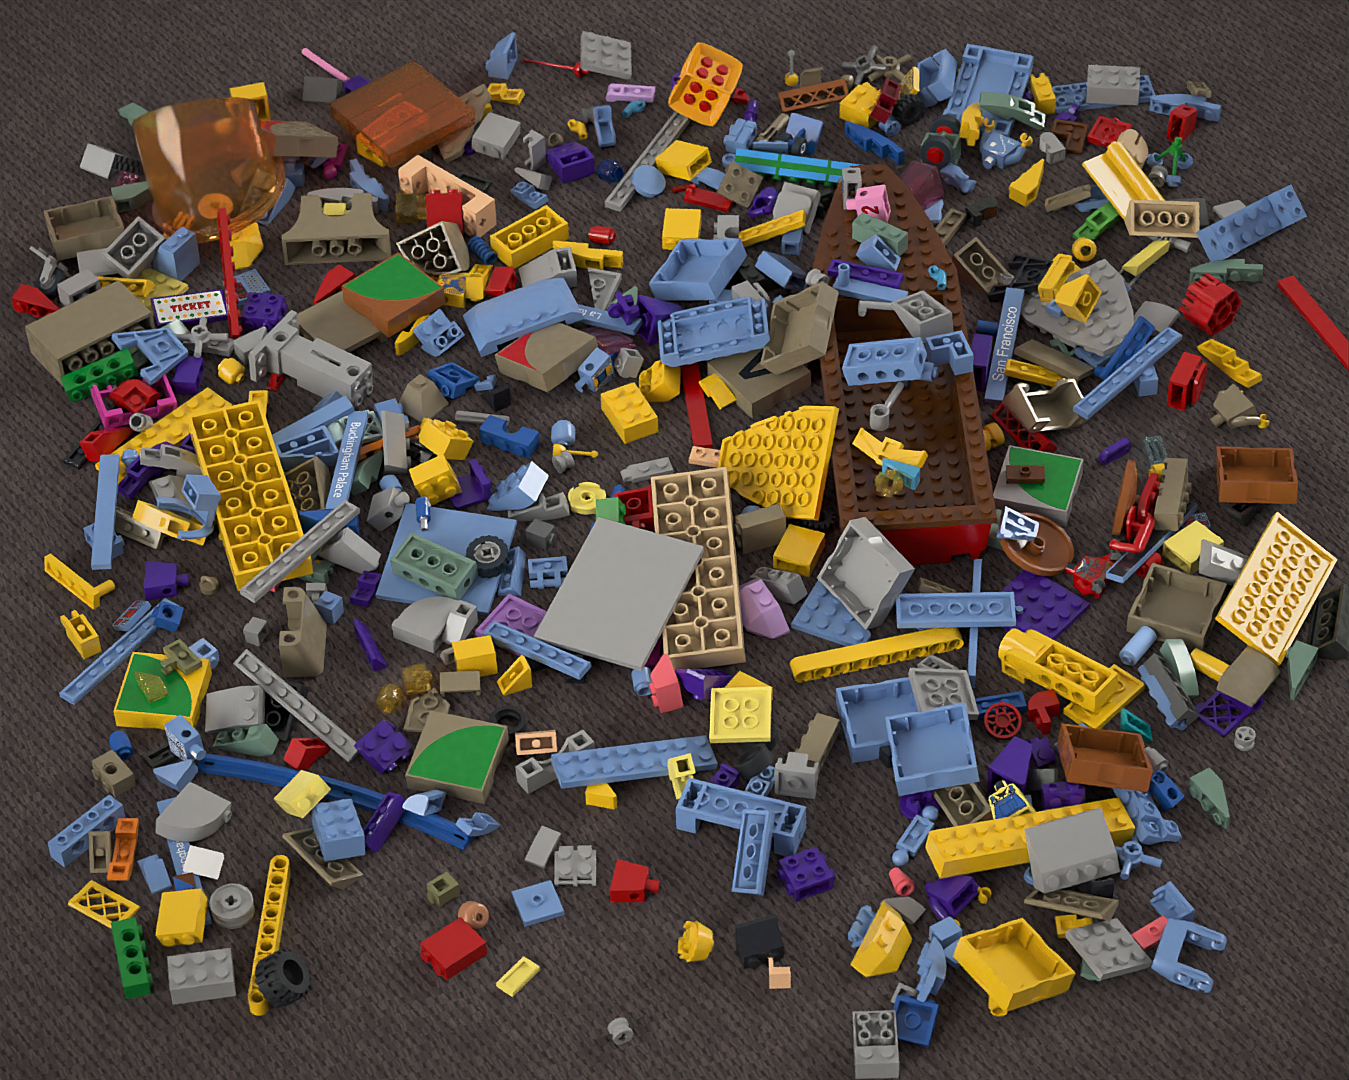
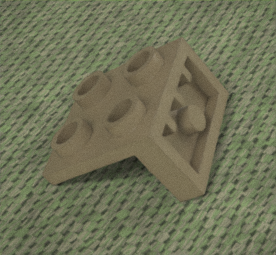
(739, 184)

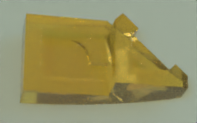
(151, 685)

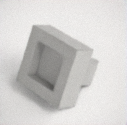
(315, 590)

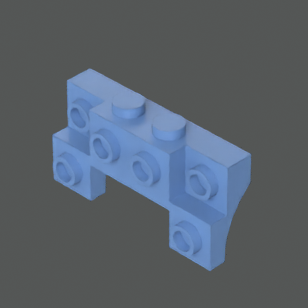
(1146, 818)

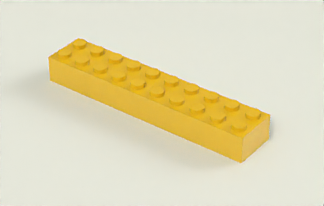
(1003, 840)

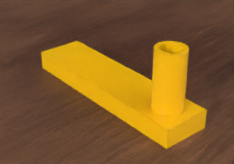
(75, 584)

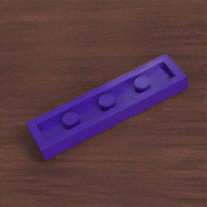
(868, 274)

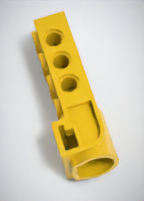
(1057, 668)

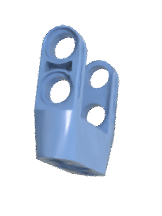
(1170, 946)

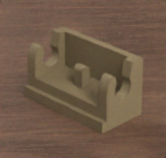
(460, 682)

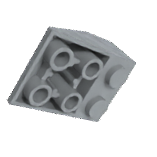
(551, 265)
(875, 1044)

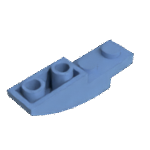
(1166, 103)
(360, 180)
(931, 968)

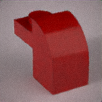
(1041, 708)

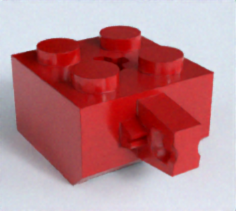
(638, 508)

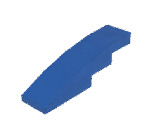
(871, 140)

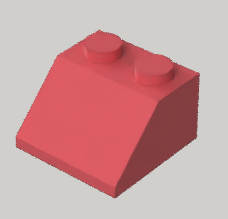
(665, 686)

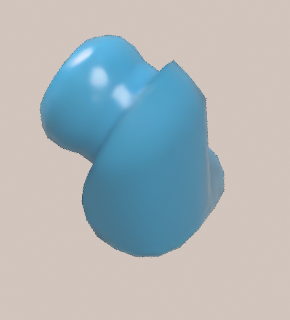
(938, 275)

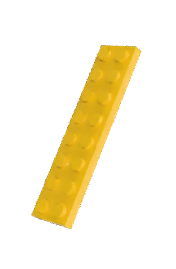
(172, 427)

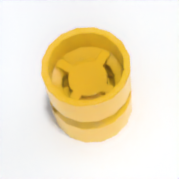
(993, 436)

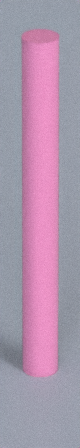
(325, 65)

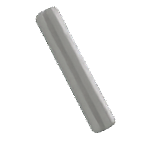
(479, 418)

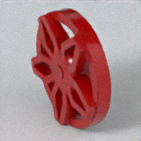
(1002, 720)

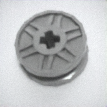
(232, 906)

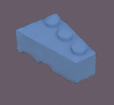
(305, 446)

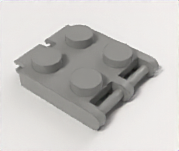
(575, 865)

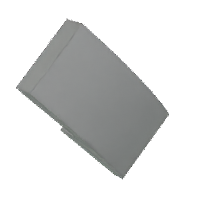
(542, 847)

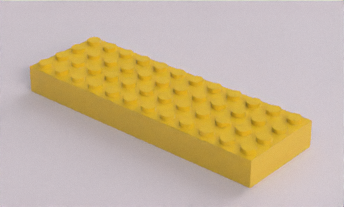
(255, 503)

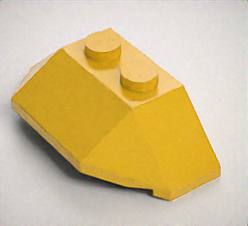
(246, 246)
(883, 944)

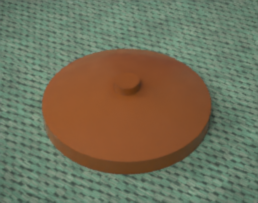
(1126, 498)
(1046, 553)

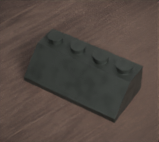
(1331, 624)

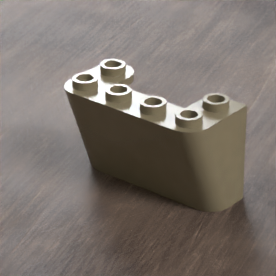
(1046, 409)
(306, 653)

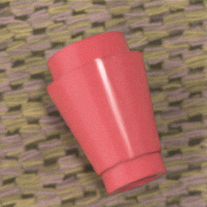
(901, 882)

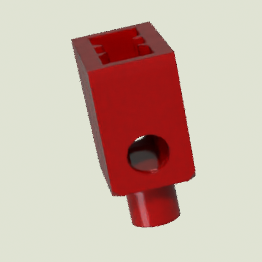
(1184, 118)
(631, 883)

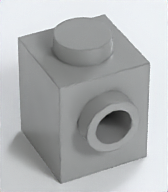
(628, 362)

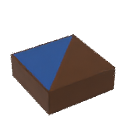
(184, 882)

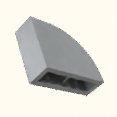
(424, 622)
(193, 815)

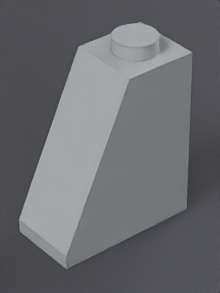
(350, 552)

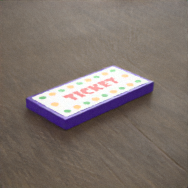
(189, 308)

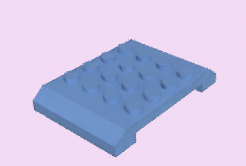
(989, 71)

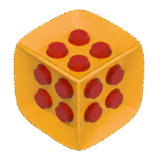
(705, 84)

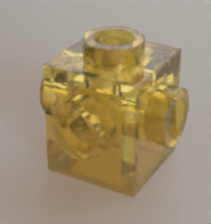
(882, 479)
(416, 678)

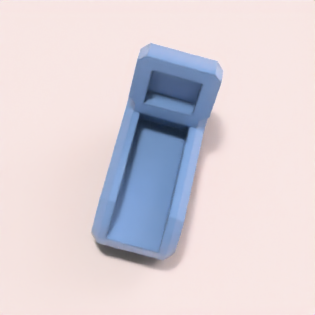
(604, 126)

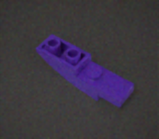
(138, 475)

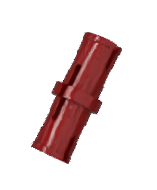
(273, 384)

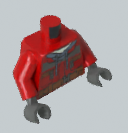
(1090, 574)

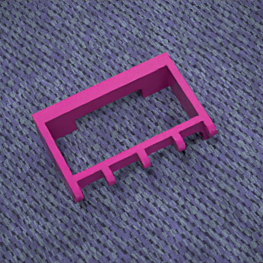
(116, 418)

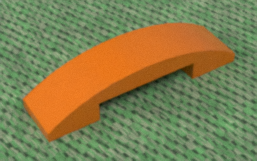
(124, 850)

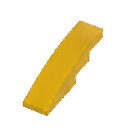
(1229, 363)

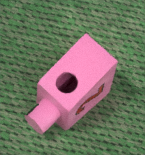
(871, 201)

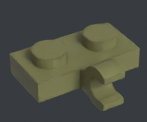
(179, 656)

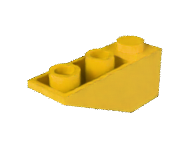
(1026, 187)

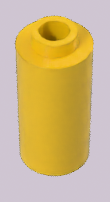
(1208, 664)

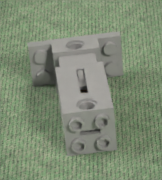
(314, 364)

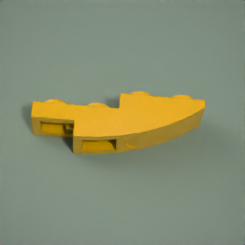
(970, 123)
(592, 258)
(165, 521)

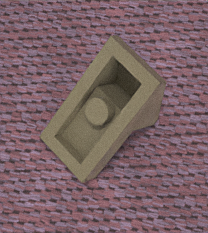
(100, 851)

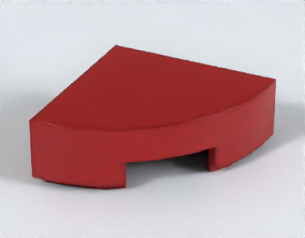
(740, 97)

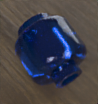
(610, 170)

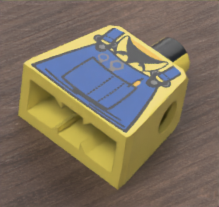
(1008, 801)

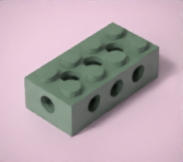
(434, 567)

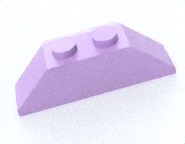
(761, 611)

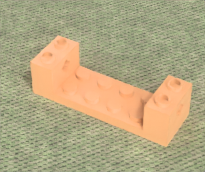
(423, 176)

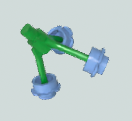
(1181, 160)

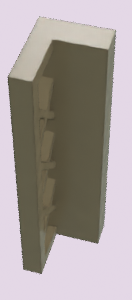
(137, 531)

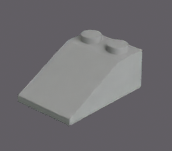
(923, 315)
(235, 708)

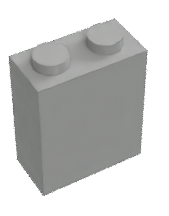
(495, 135)

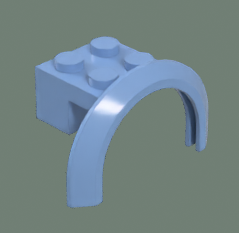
(202, 504)

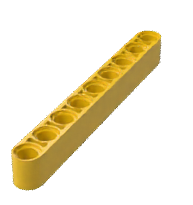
(875, 652)
(270, 925)

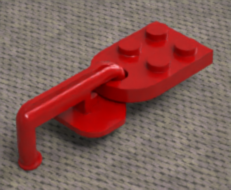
(1140, 519)

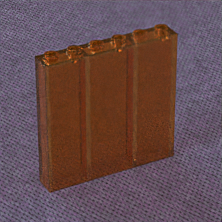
(402, 113)

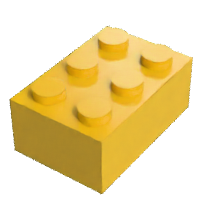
(629, 412)

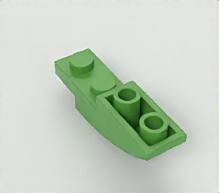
(1098, 222)

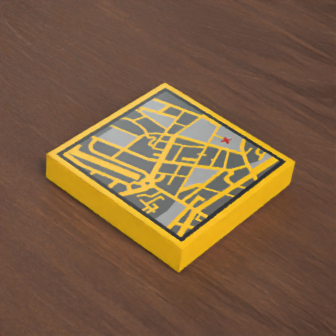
(910, 83)

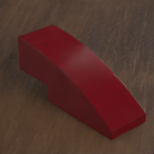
(885, 101)

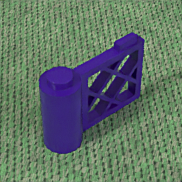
(1235, 704)

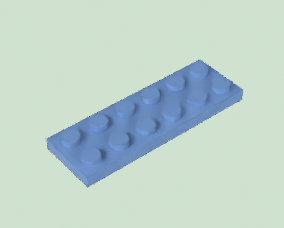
(956, 610)

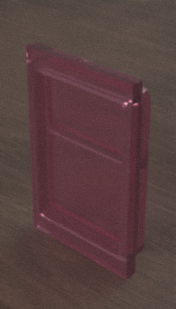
(610, 340)

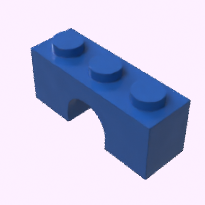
(521, 443)

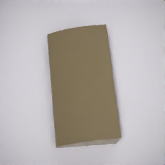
(1248, 676)

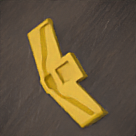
(888, 449)

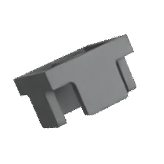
(795, 777)

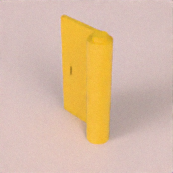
(1120, 178)

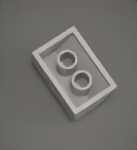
(395, 443)
(1221, 562)

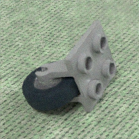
(51, 274)

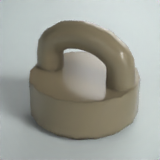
(208, 585)

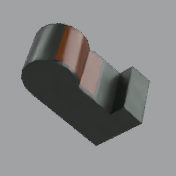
(981, 210)

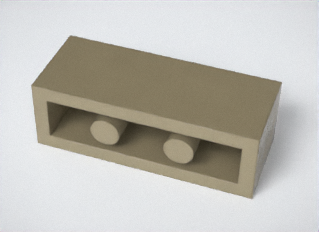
(819, 739)

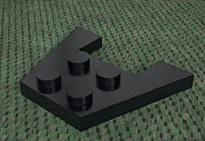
(1028, 277)

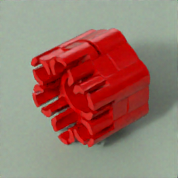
(1213, 306)

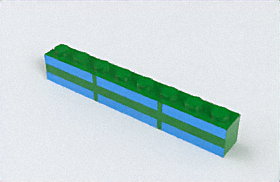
(791, 167)

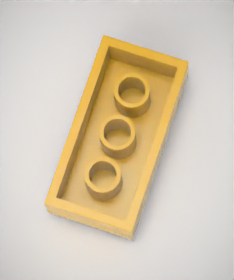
(529, 237)

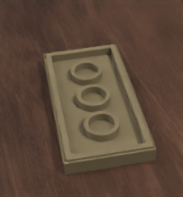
(1054, 360)

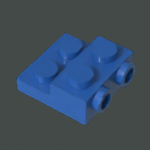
(452, 379)
(915, 1019)

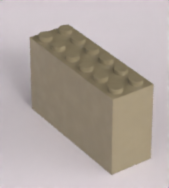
(84, 329)

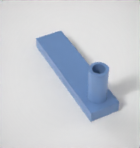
(864, 290)

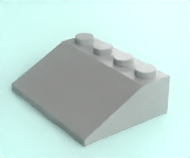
(1071, 851)

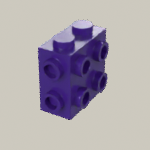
(262, 311)
(805, 874)

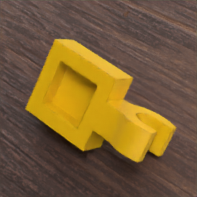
(1069, 922)

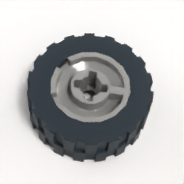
(490, 555)

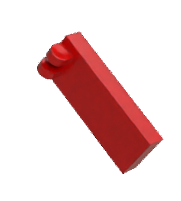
(707, 199)

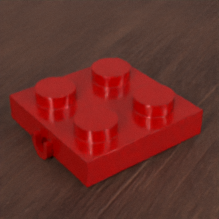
(1106, 131)

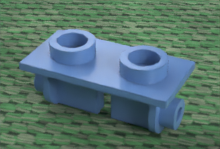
(860, 929)

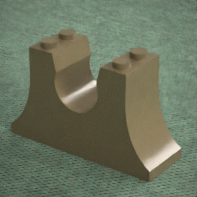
(336, 239)

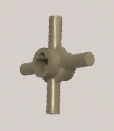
(894, 67)

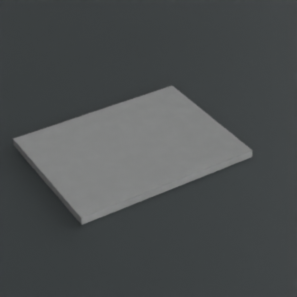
(619, 593)

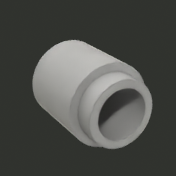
(140, 422)
(1157, 761)

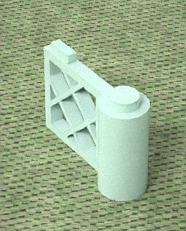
(337, 430)

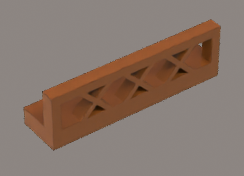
(812, 92)

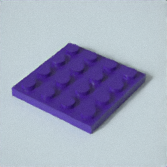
(1045, 605)

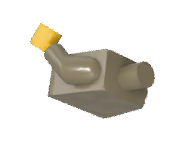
(1236, 410)

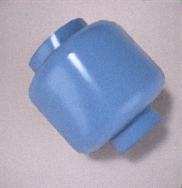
(563, 433)

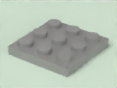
(605, 55)
(942, 688)
(1108, 949)

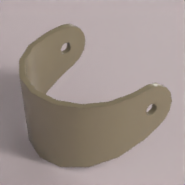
(812, 77)

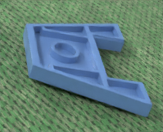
(158, 345)

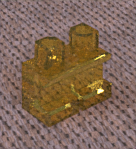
(410, 207)

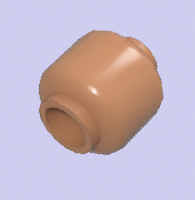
(474, 914)

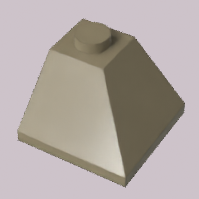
(422, 399)

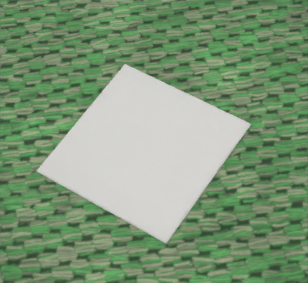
(203, 862)

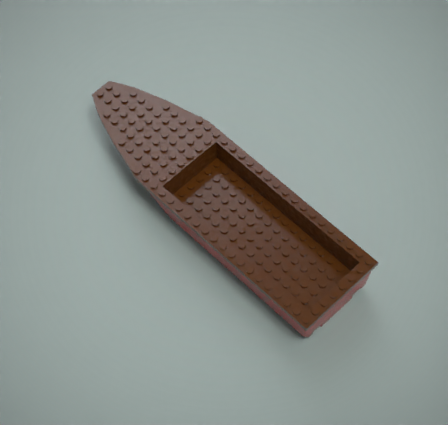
(955, 496)

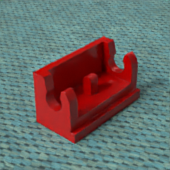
(501, 281)

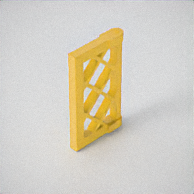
(83, 895)

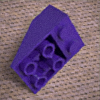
(571, 161)

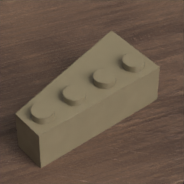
(1173, 495)

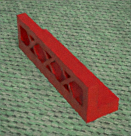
(1040, 437)

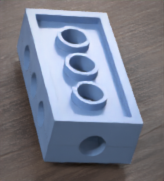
(884, 361)

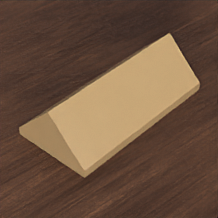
(1162, 218)

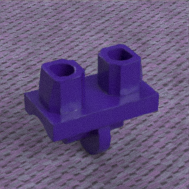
(624, 308)

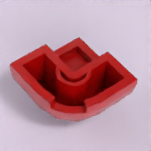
(134, 396)

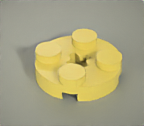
(577, 498)

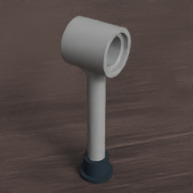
(880, 413)

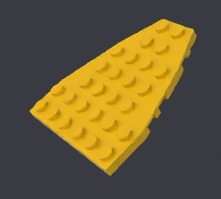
(783, 460)

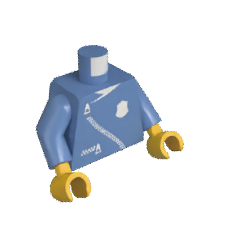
(999, 149)

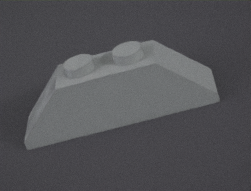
(169, 487)

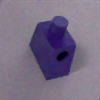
(163, 580)

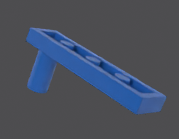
(1129, 346)

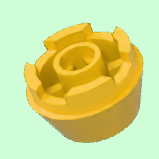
(695, 942)

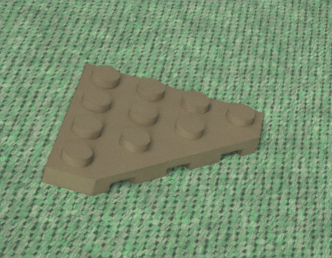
(454, 146)

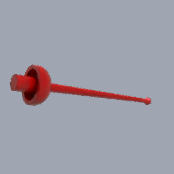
(577, 68)

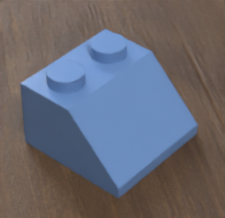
(503, 58)

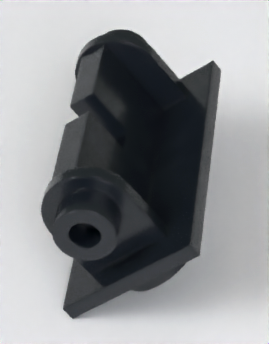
(416, 449)

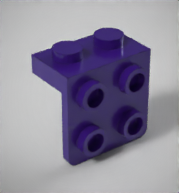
(474, 487)

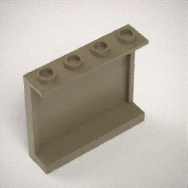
(337, 324)

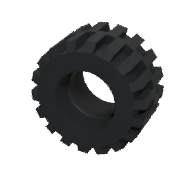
(283, 977)

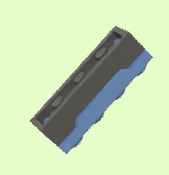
(1168, 692)

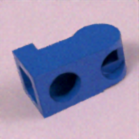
(1164, 790)

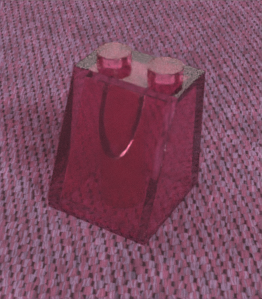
(923, 183)

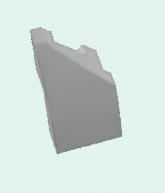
(906, 907)

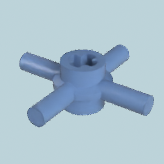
(1132, 855)

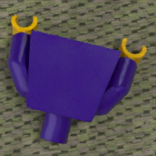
(953, 893)

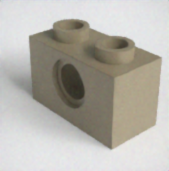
(113, 773)

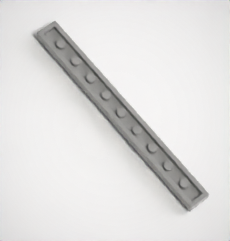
(665, 137)

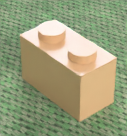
(536, 742)

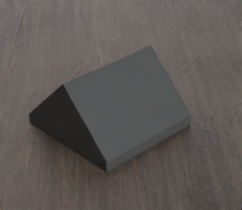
(321, 89)

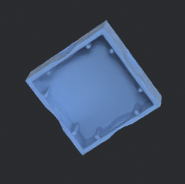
(698, 269)
(864, 711)
(932, 749)

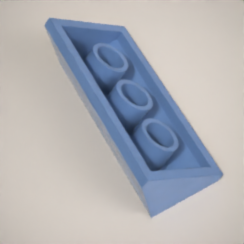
(753, 852)

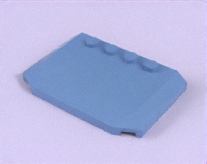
(521, 313)
(713, 331)

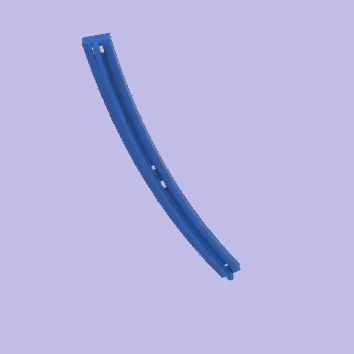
(361, 798)

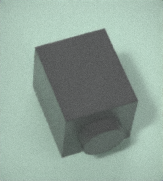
(541, 534)

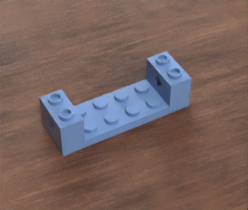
(1251, 224)
(725, 807)

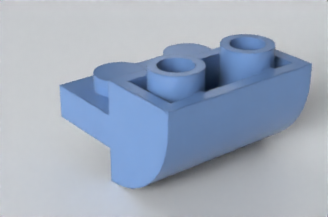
(437, 333)

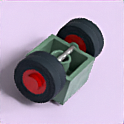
(942, 142)

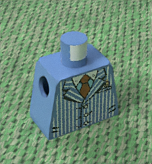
(184, 739)

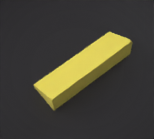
(1146, 257)

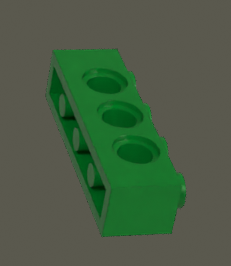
(100, 373)
(130, 958)

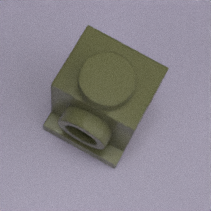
(442, 889)

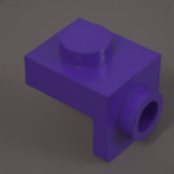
(1041, 752)

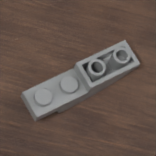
(341, 195)
(171, 458)

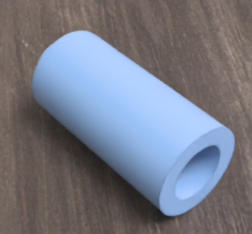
(1137, 645)

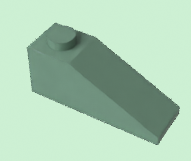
(1300, 663)

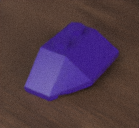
(702, 680)

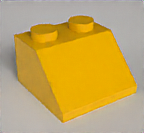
(1078, 298)

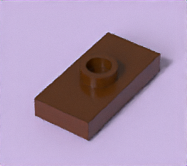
(1025, 474)

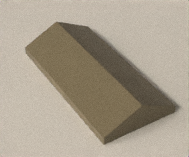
(337, 873)
(1074, 903)

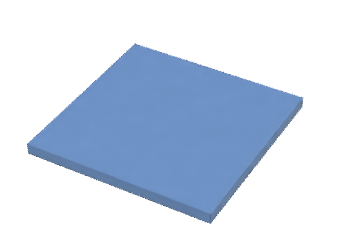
(455, 532)

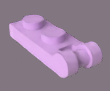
(630, 93)

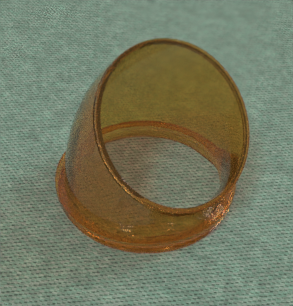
(205, 160)

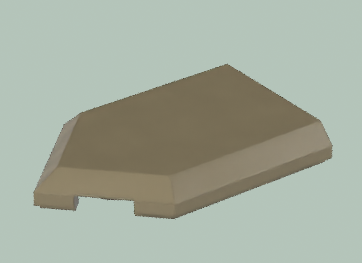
(420, 709)

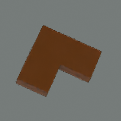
(1073, 132)

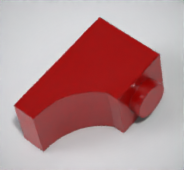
(304, 752)

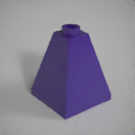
(651, 312)

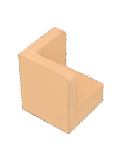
(779, 976)

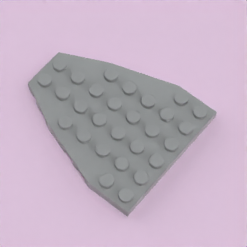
(1107, 323)

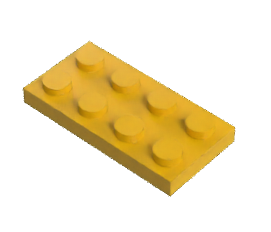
(1128, 689)

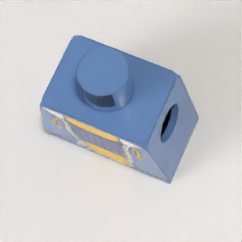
(595, 371)

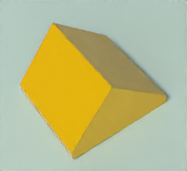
(475, 655)

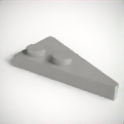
(603, 286)

